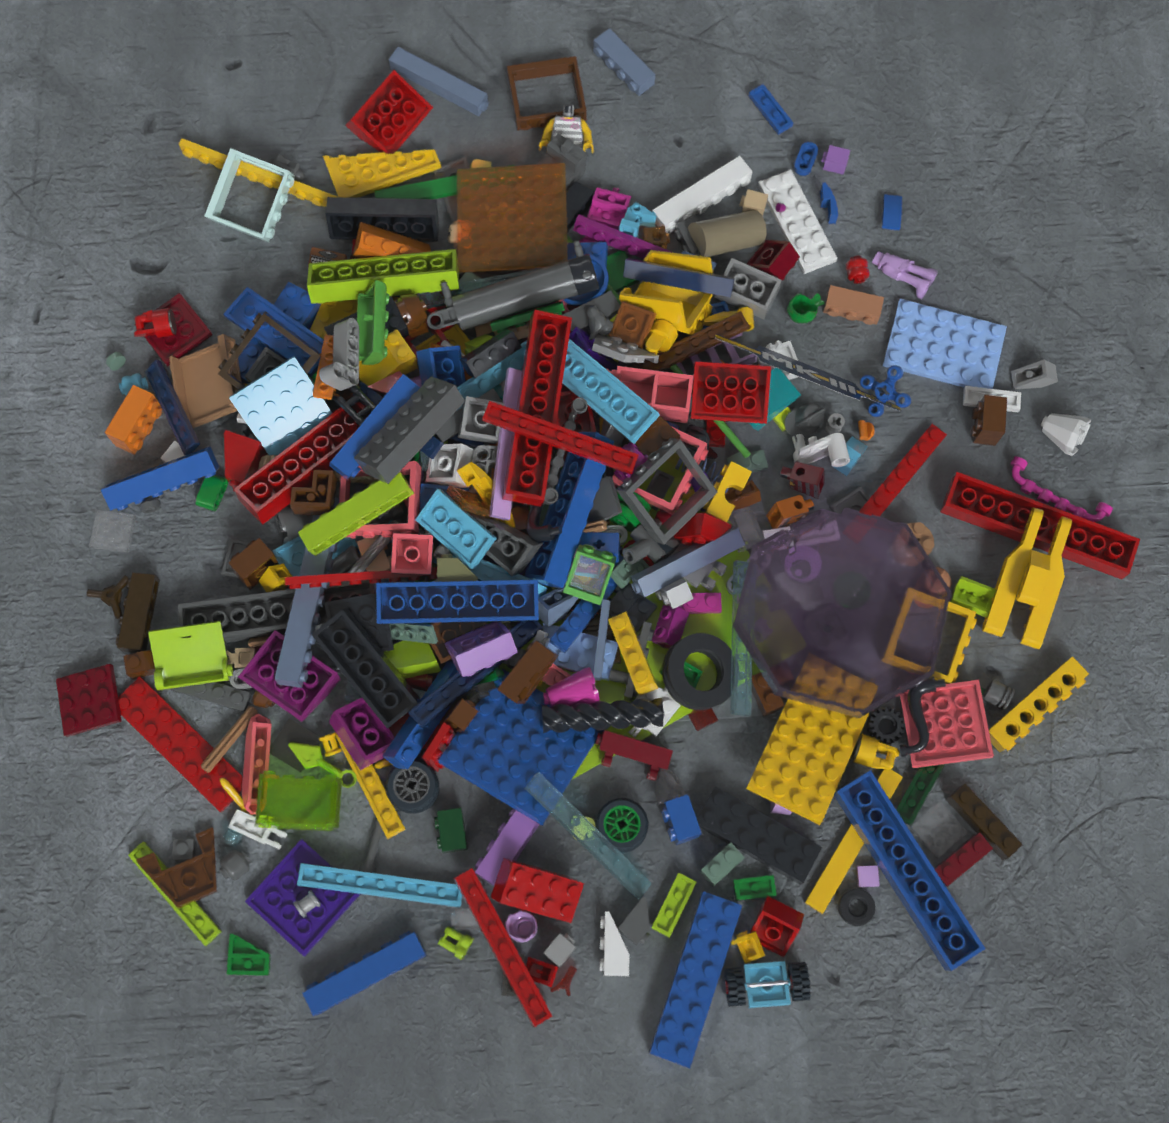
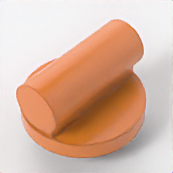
(866, 430)

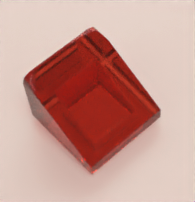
(703, 718)

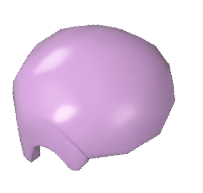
(521, 926)

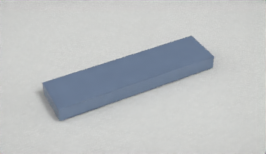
(601, 642)

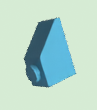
(855, 451)

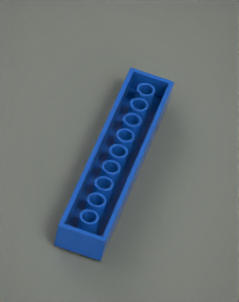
(909, 871)

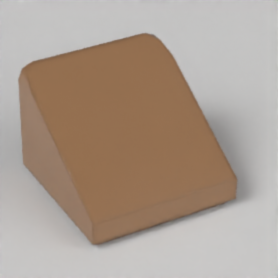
(257, 642)

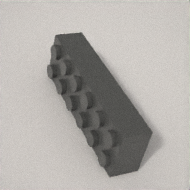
(409, 429)

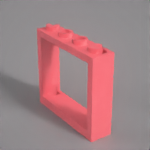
(685, 484)
(386, 530)

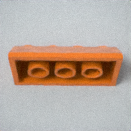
(379, 242)

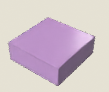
(867, 876)

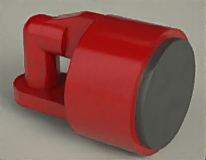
(163, 323)

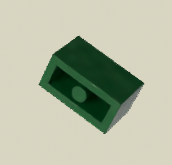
(451, 830)

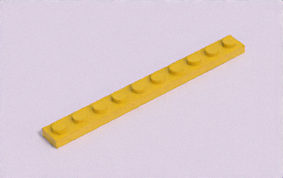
(254, 173)

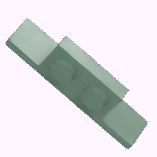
(414, 632)

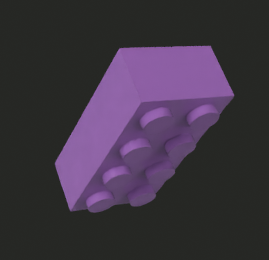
(509, 845)

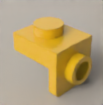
(749, 946)

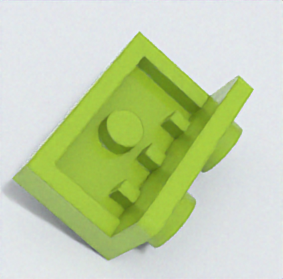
(973, 596)

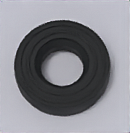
(845, 913)

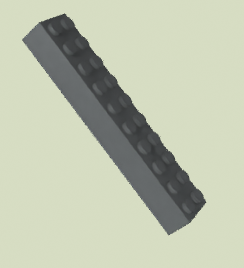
(259, 613)

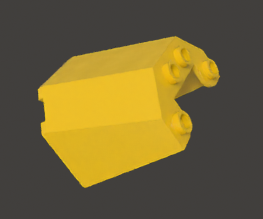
(679, 306)

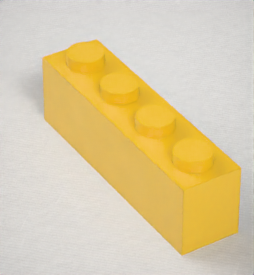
(633, 654)

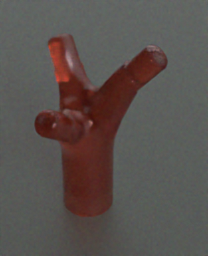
(566, 981)

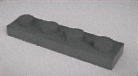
(218, 694)

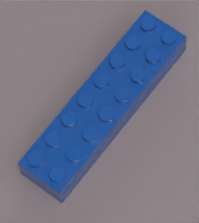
(576, 493)
(457, 601)
(695, 979)

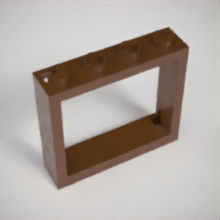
(544, 69)

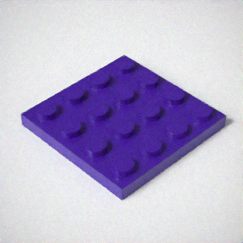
(279, 890)

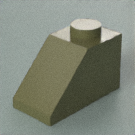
(452, 570)

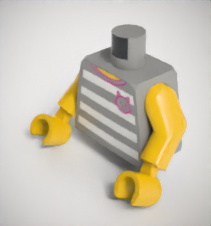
(569, 127)

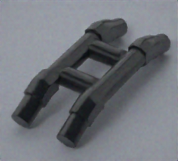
(347, 405)

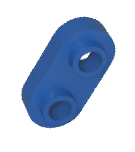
(806, 160)

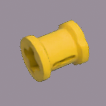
(325, 741)

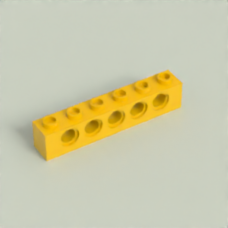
(1071, 670)

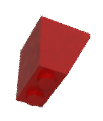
(241, 457)

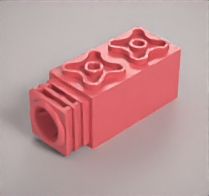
(663, 391)

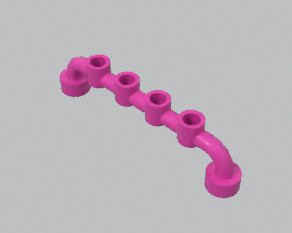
(1046, 495)

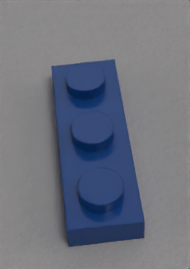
(770, 109)

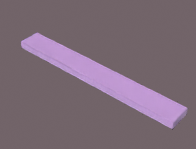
(502, 508)

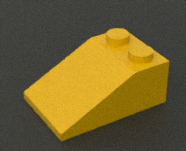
(398, 358)

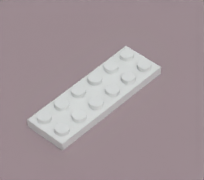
(798, 221)

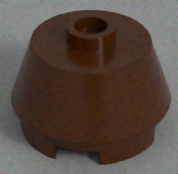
(412, 310)

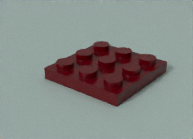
(189, 334)
(88, 700)

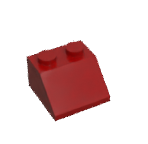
(702, 529)
(777, 926)

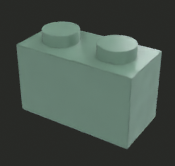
(722, 864)

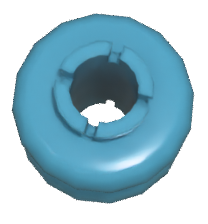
(129, 381)

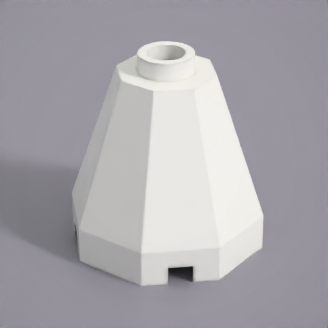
(1066, 431)

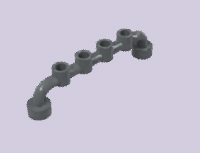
(578, 406)

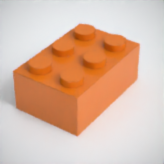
(134, 420)

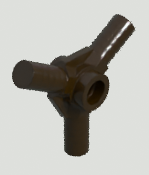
(111, 595)

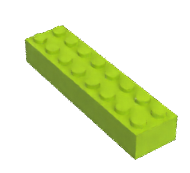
(401, 273)

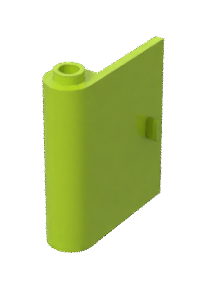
(189, 659)

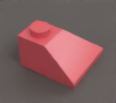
(412, 554)

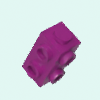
(670, 626)

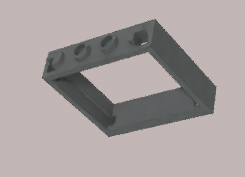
(686, 511)

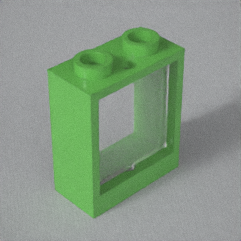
(590, 574)

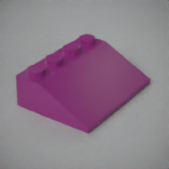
(297, 701)

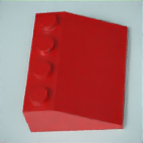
(389, 115)
(730, 392)

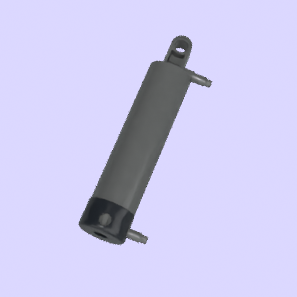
(518, 293)

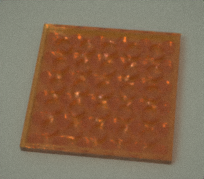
(511, 217)

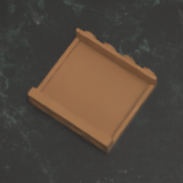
(200, 387)

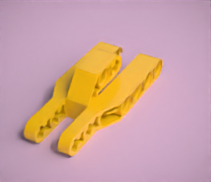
(1039, 584)

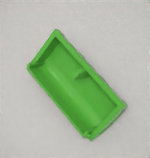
(371, 322)

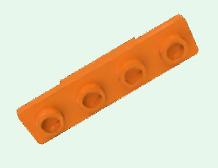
(321, 389)

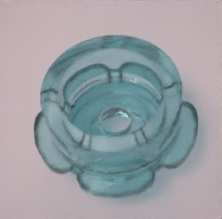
(232, 837)

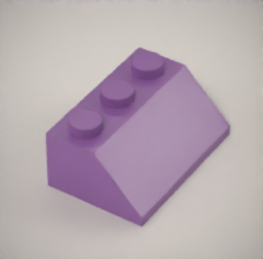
(481, 648)

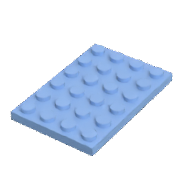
(944, 345)

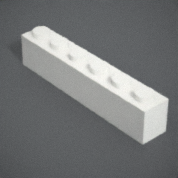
(703, 194)

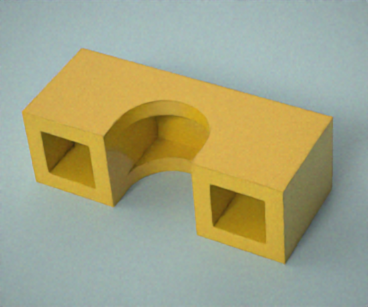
(732, 477)

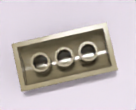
(728, 233)

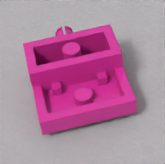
(609, 207)

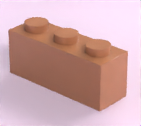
(853, 305)

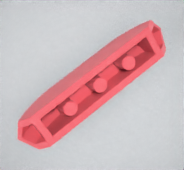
(255, 758)

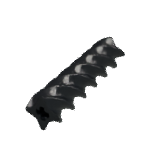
(602, 715)

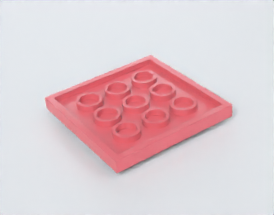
(954, 724)

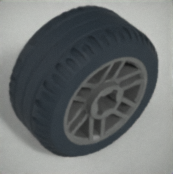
(424, 792)

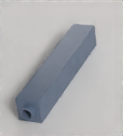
(438, 81)
(685, 562)

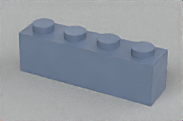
(624, 62)

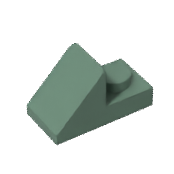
(754, 462)

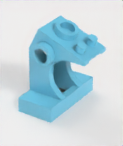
(637, 216)

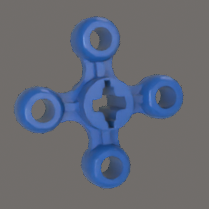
(889, 384)

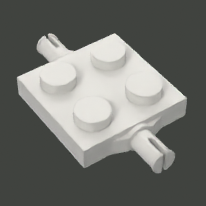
(670, 706)

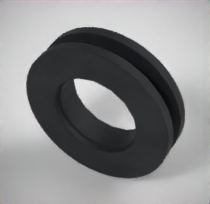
(675, 678)

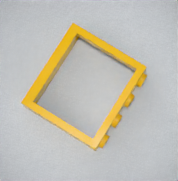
(963, 642)

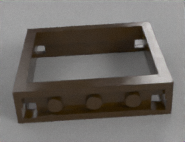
(249, 334)

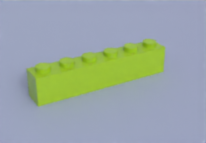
(354, 513)

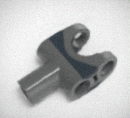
(646, 546)

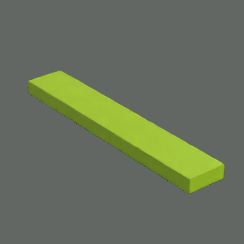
(192, 913)

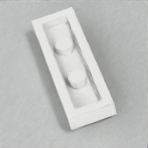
(974, 394)

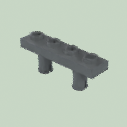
(625, 678)

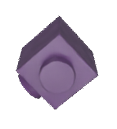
(835, 159)

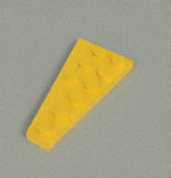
(375, 171)

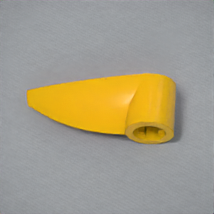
(746, 311)

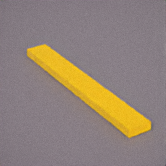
(845, 854)

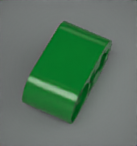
(211, 492)

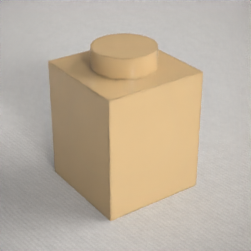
(754, 201)

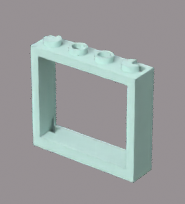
(224, 184)

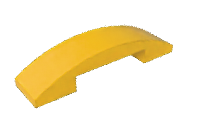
(475, 476)

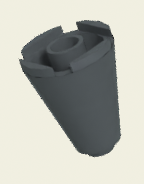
(290, 524)

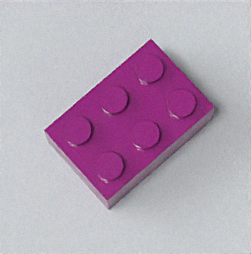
(361, 732)

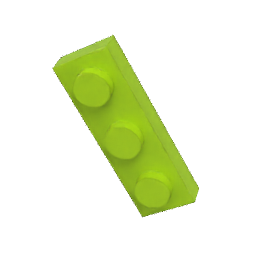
(673, 905)

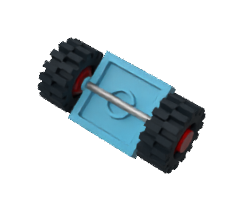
(767, 984)

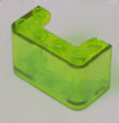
(298, 802)

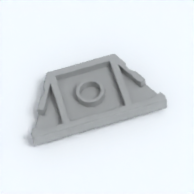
(621, 351)

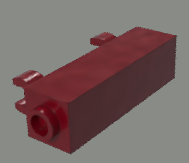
(633, 749)

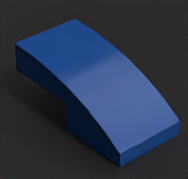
(828, 201)
(892, 212)

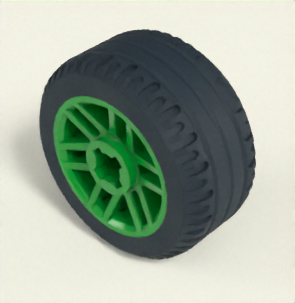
(634, 819)

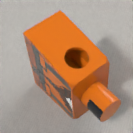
(789, 511)

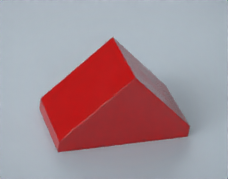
(541, 971)

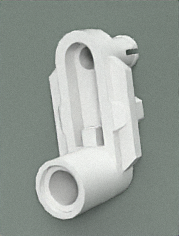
(831, 445)

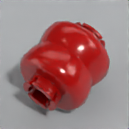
(857, 269)

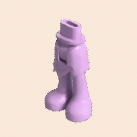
(899, 269)

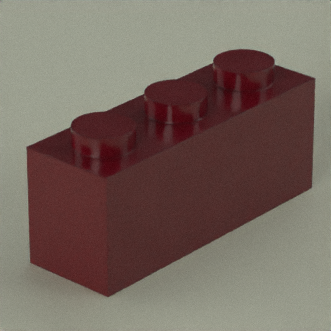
(962, 859)

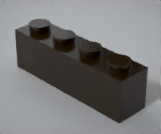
(138, 612)
(983, 820)

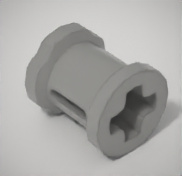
(837, 421)
(307, 903)

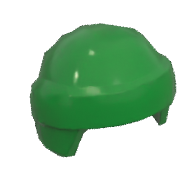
(803, 309)

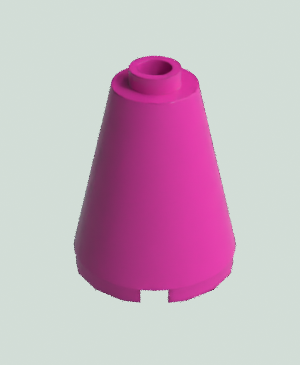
(573, 689)

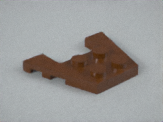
(189, 879)

